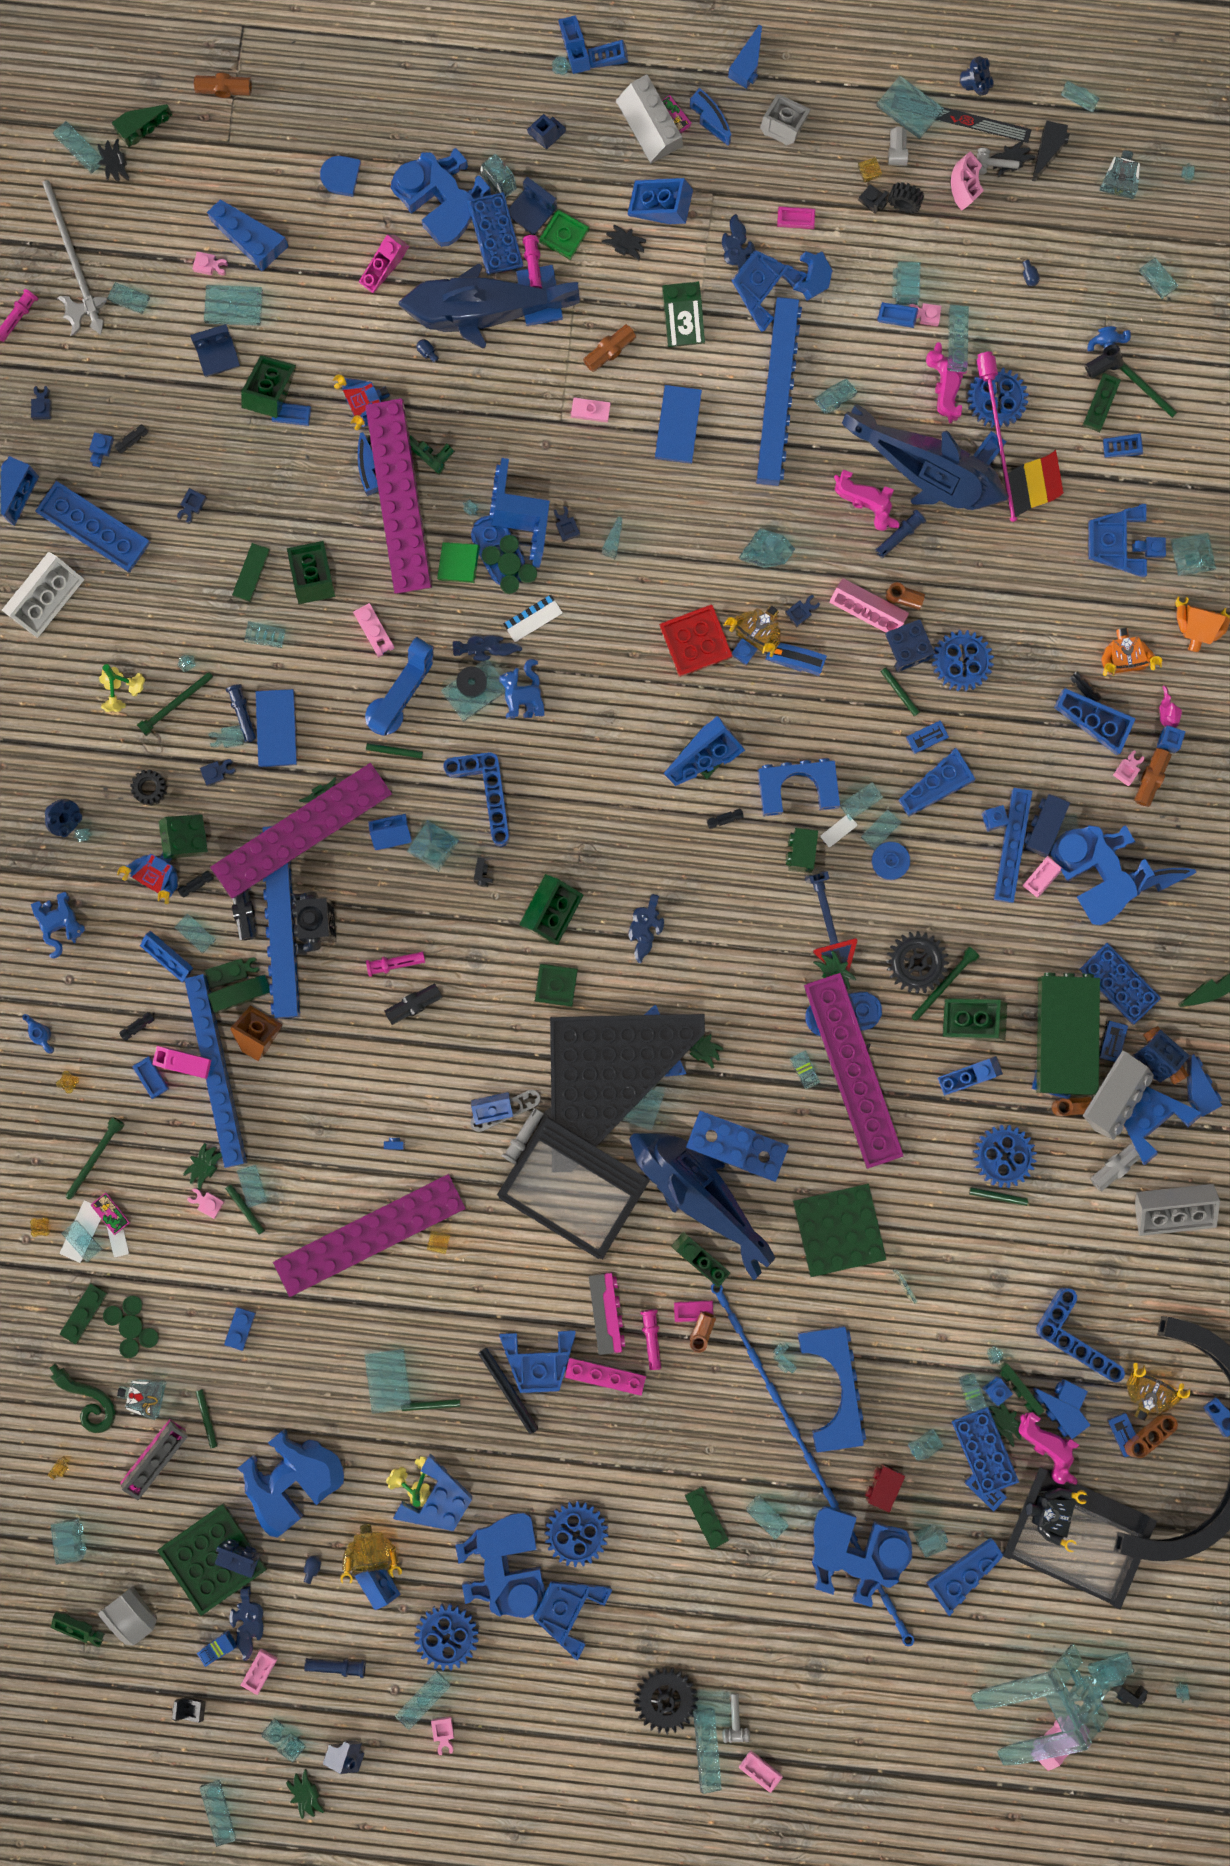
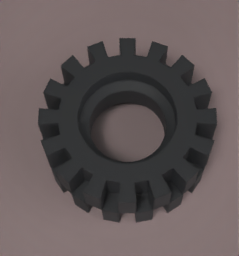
(906, 197)
(140, 779)

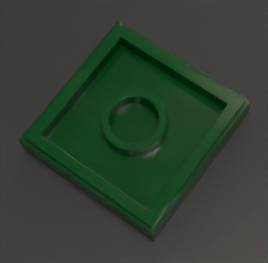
(556, 985)

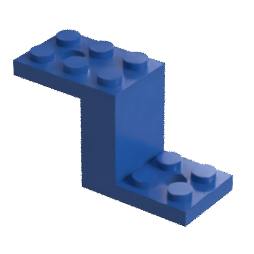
(519, 512)
(737, 1146)

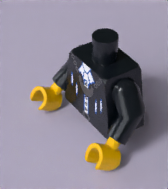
(1054, 1514)

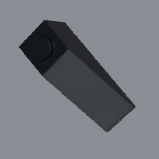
(1052, 140)

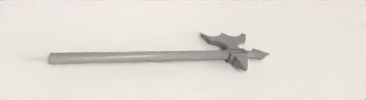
(90, 305)

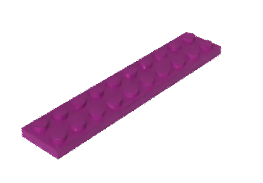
(398, 496)
(300, 831)
(853, 1070)
(368, 1235)

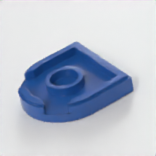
(340, 175)

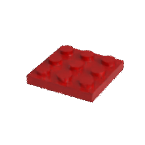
(695, 640)

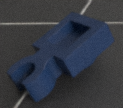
(41, 407)
(192, 503)
(567, 526)
(800, 612)
(215, 773)

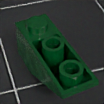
(137, 123)
(700, 1259)

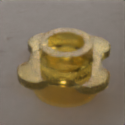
(73, 1081)
(35, 1231)

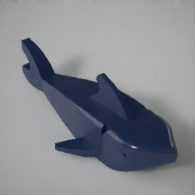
(479, 303)
(932, 464)
(696, 1188)

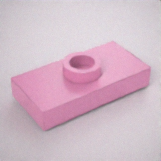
(590, 410)
(1042, 877)
(259, 1671)
(760, 1771)

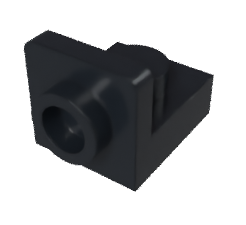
(873, 199)
(482, 869)

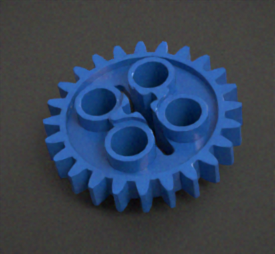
(1014, 397)
(979, 659)
(1018, 1145)
(586, 1518)
(435, 1652)

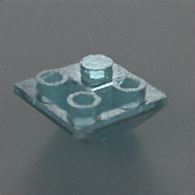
(767, 549)
(1193, 554)
(433, 846)

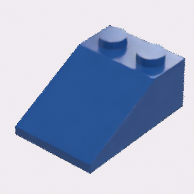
(661, 200)
(16, 487)

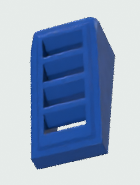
(615, 60)
(1127, 438)

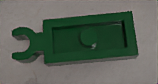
(229, 972)
(77, 1629)

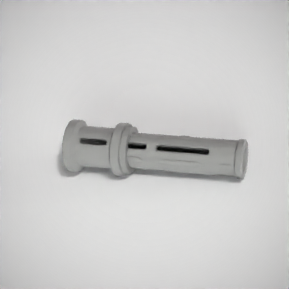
(518, 1144)

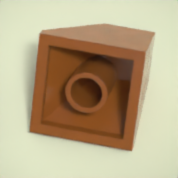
(255, 1032)

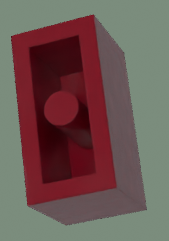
(884, 1488)

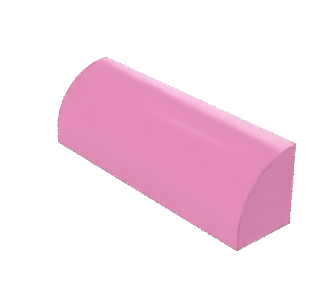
(868, 606)

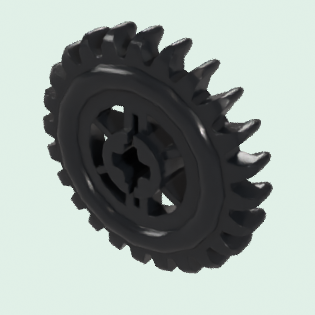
(904, 975)
(657, 1717)

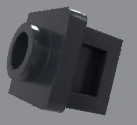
(1126, 1696)
(189, 1709)

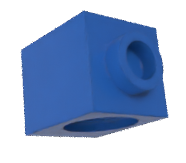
(1171, 739)
(995, 818)
(997, 1391)
(1070, 1393)

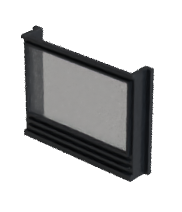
(573, 1188)
(1094, 1528)

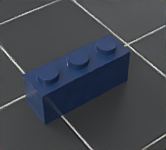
(1046, 825)

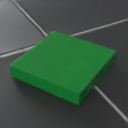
(564, 234)
(458, 562)

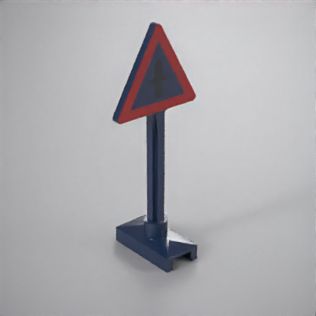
(843, 950)

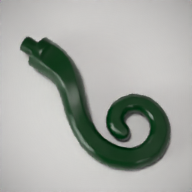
(65, 1382)

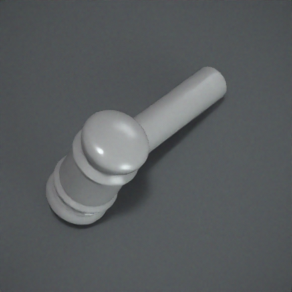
(984, 158)
(735, 1734)

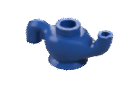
(1109, 336)
(38, 1033)

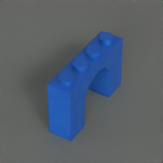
(820, 773)

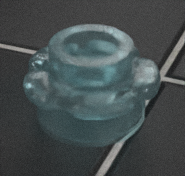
(560, 61)
(1188, 172)
(470, 507)
(186, 663)
(82, 834)
(994, 1355)
(1182, 1692)

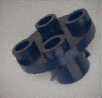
(977, 77)
(62, 817)

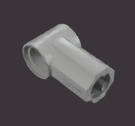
(897, 152)

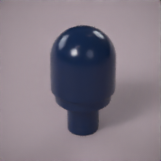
(1030, 274)
(427, 350)
(311, 1568)

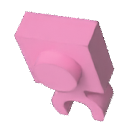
(207, 263)
(928, 314)
(1127, 769)
(209, 1203)
(443, 1731)

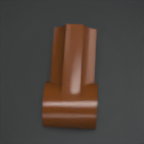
(906, 596)
(1074, 1106)
(702, 1330)

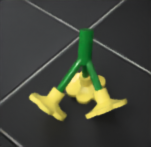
(112, 680)
(419, 1492)

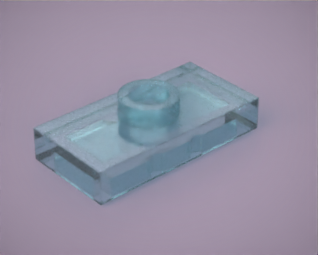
(1080, 96)
(128, 298)
(881, 829)
(195, 933)
(252, 1186)
(81, 1241)

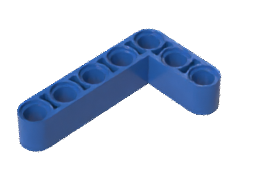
(419, 663)
(490, 790)
(1073, 1343)

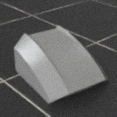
(784, 119)
(129, 1617)

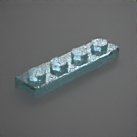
(958, 338)
(707, 1750)

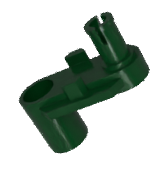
(424, 452)

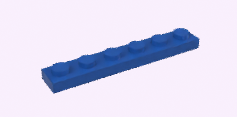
(1013, 845)

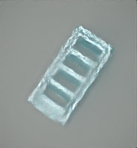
(612, 542)
(265, 628)

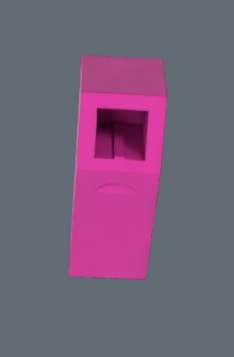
(384, 262)
(181, 1062)

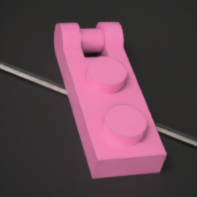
(373, 629)

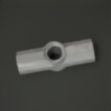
(1115, 1167)

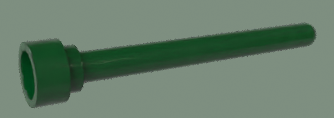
(147, 725)
(969, 956)
(114, 1126)

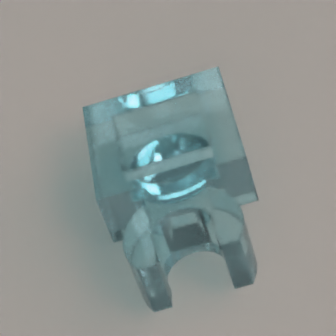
(230, 737)

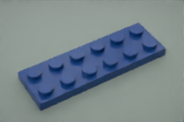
(92, 526)

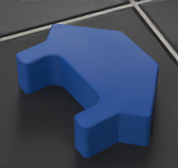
(817, 277)

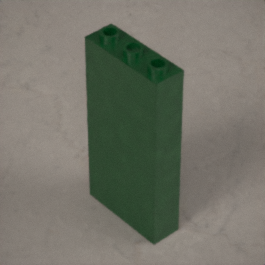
(1068, 1034)

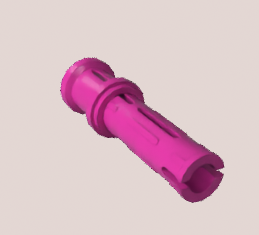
(532, 256)
(20, 308)
(385, 965)
(650, 1329)

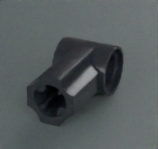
(1109, 360)

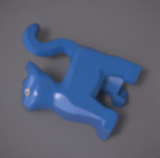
(523, 695)
(54, 920)

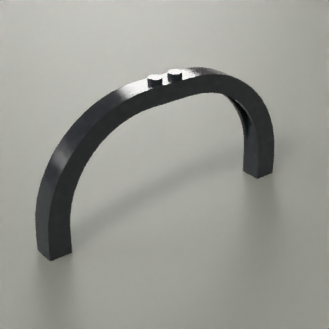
(1219, 1522)

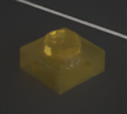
(869, 169)
(438, 1242)
(59, 1468)

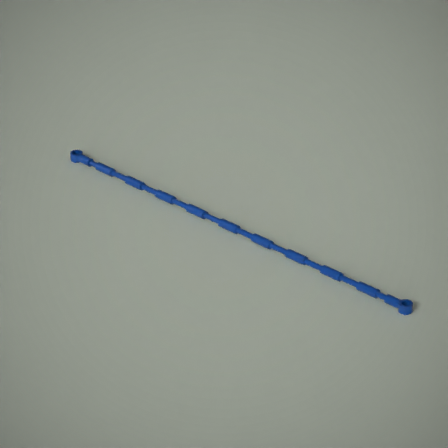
(807, 1455)

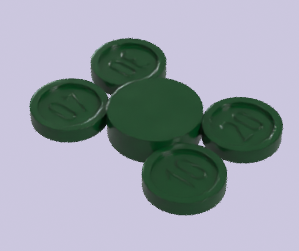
(509, 564)
(131, 1326)

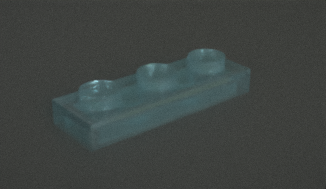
(77, 146)
(423, 1700)
(218, 1813)

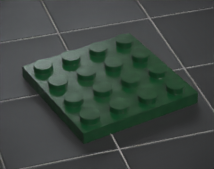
(839, 1230)
(193, 1558)

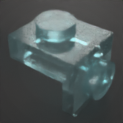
(784, 1364)
(925, 1445)

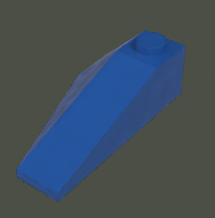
(707, 749)

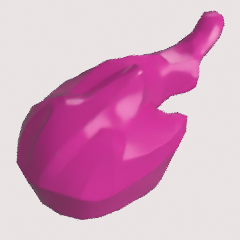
(1169, 712)

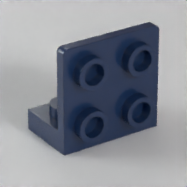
(532, 207)
(215, 350)
(909, 645)
(1162, 1056)
(237, 1558)

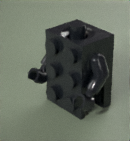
(314, 921)

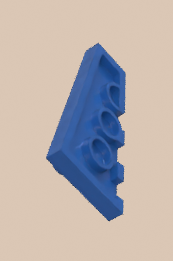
(943, 780)
(963, 1575)

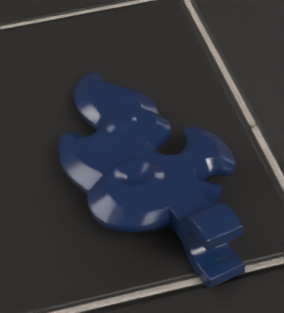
(734, 253)
(478, 644)
(639, 929)
(251, 1615)

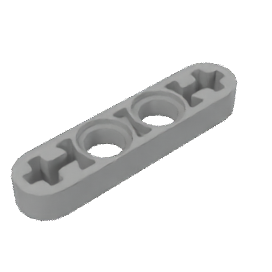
(529, 1106)

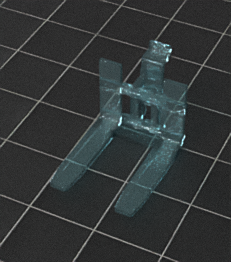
(1077, 1723)

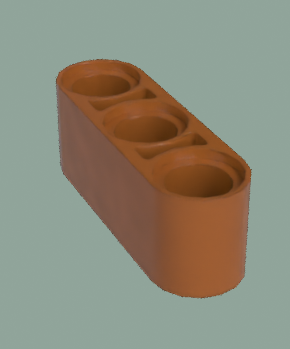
(1159, 1432)

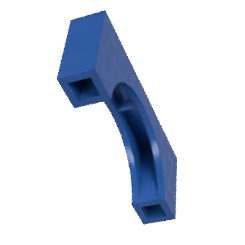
(845, 1427)

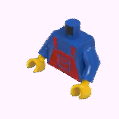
(358, 394)
(153, 873)

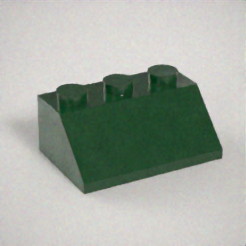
(551, 909)

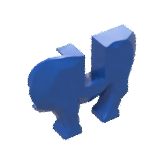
(427, 177)
(1088, 848)
(310, 1465)
(880, 1564)
(508, 1592)

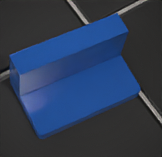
(389, 832)
(491, 1108)
(378, 1587)

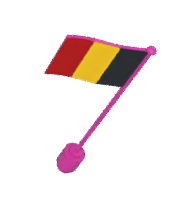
(1032, 482)

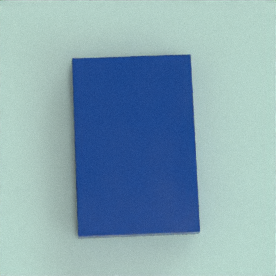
(548, 281)

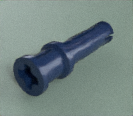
(906, 528)
(239, 704)
(340, 1667)

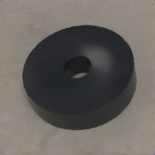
(467, 674)

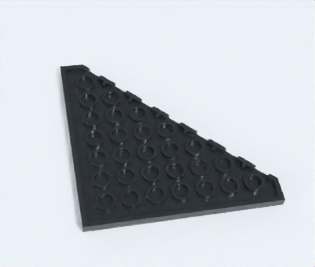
(611, 1064)

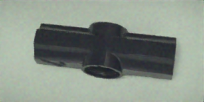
(244, 915)
(413, 1004)

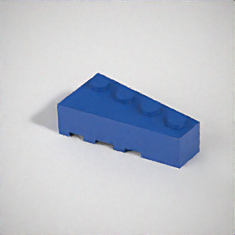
(250, 236)
(1099, 721)

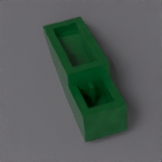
(1208, 992)
(239, 993)

